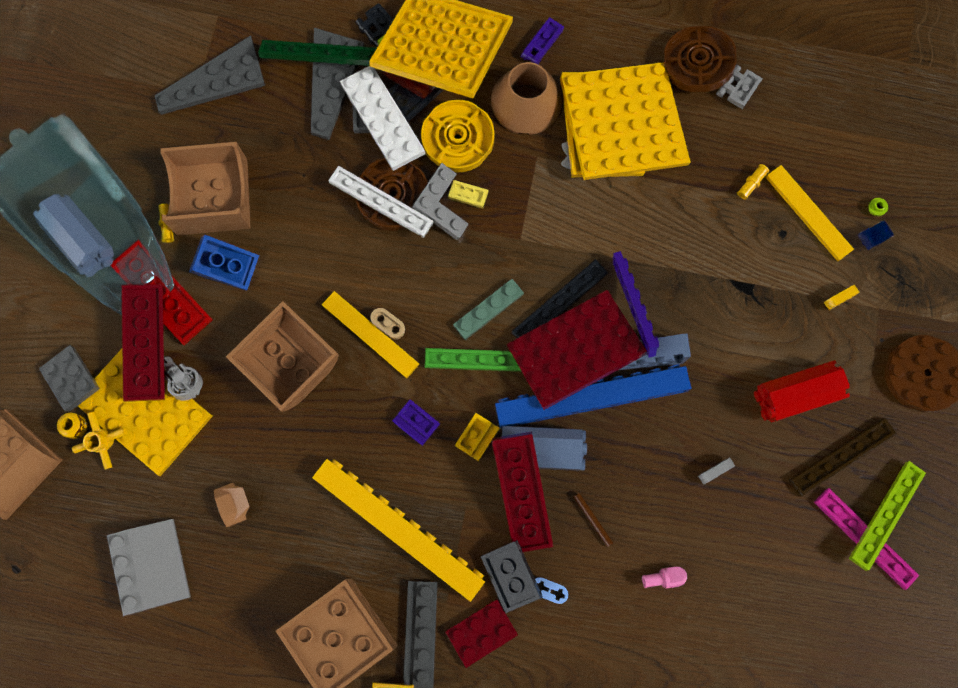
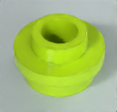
(874, 210)

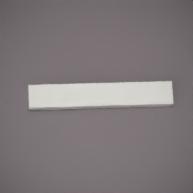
(381, 201)

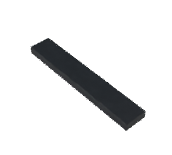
(563, 298)

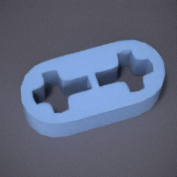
(554, 586)

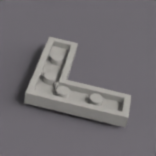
(429, 204)

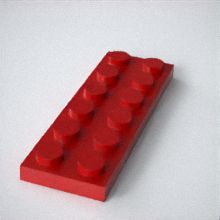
(180, 311)

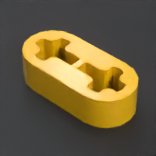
(841, 297)

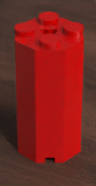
(802, 391)

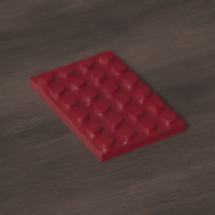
(576, 349)

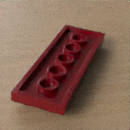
(143, 343)
(522, 491)

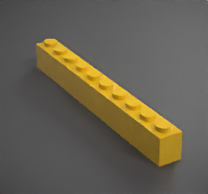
(399, 530)

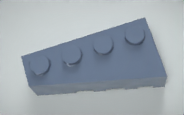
(671, 351)

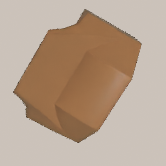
(231, 504)

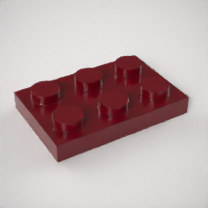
(481, 633)

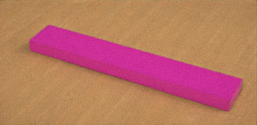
(855, 527)

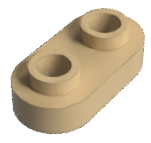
(388, 323)

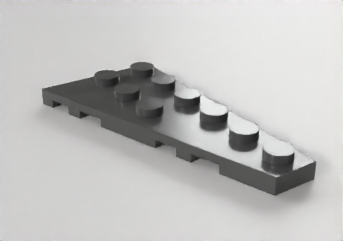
(223, 76)
(326, 86)

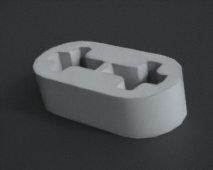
(716, 470)

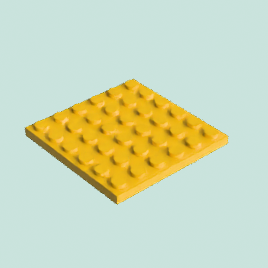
(442, 44)
(624, 120)

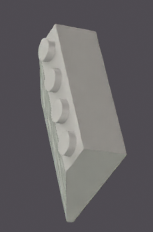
(148, 567)

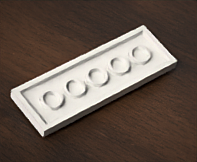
(382, 117)

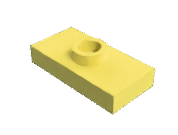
(468, 194)

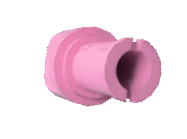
(667, 577)

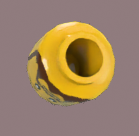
(72, 425)

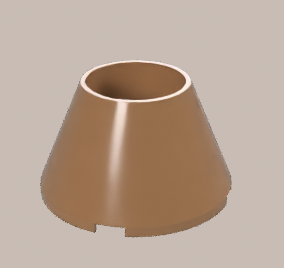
(526, 114)

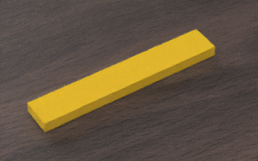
(809, 213)
(370, 334)

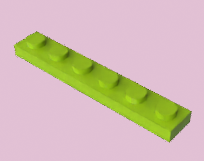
(887, 516)

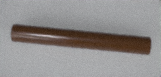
(593, 520)

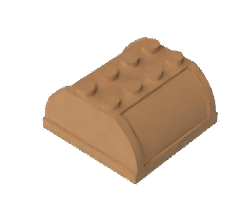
(284, 358)
(23, 462)

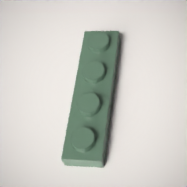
(488, 309)

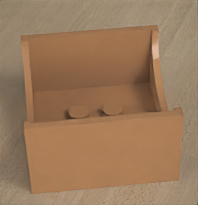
(207, 188)
(337, 637)

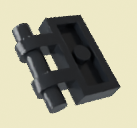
(379, 19)

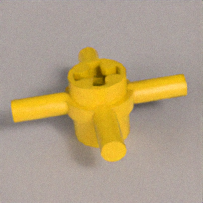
(105, 440)

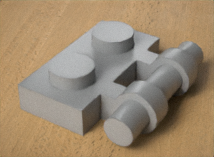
(744, 89)

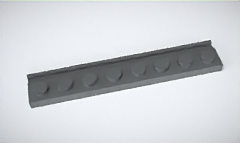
(420, 634)

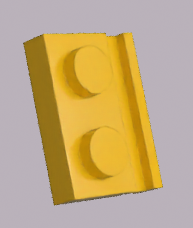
(477, 437)

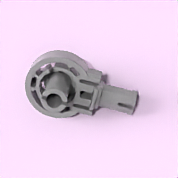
(182, 380)

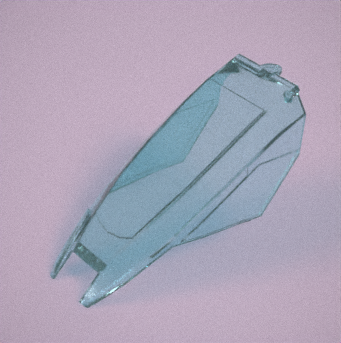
(64, 162)

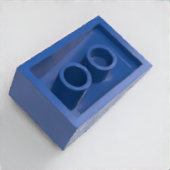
(223, 263)

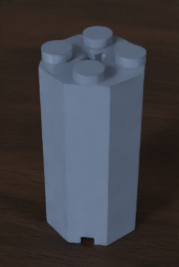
(74, 234)
(556, 447)

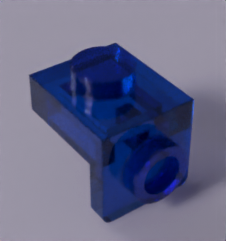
(876, 235)

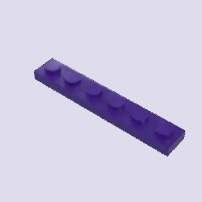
(637, 309)

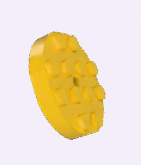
(461, 119)

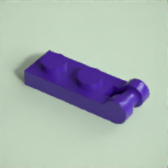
(542, 41)

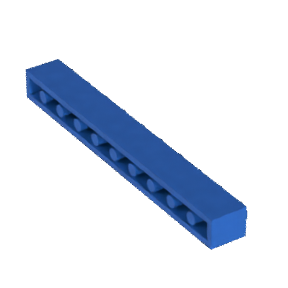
(596, 396)

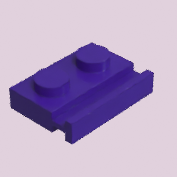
(416, 422)

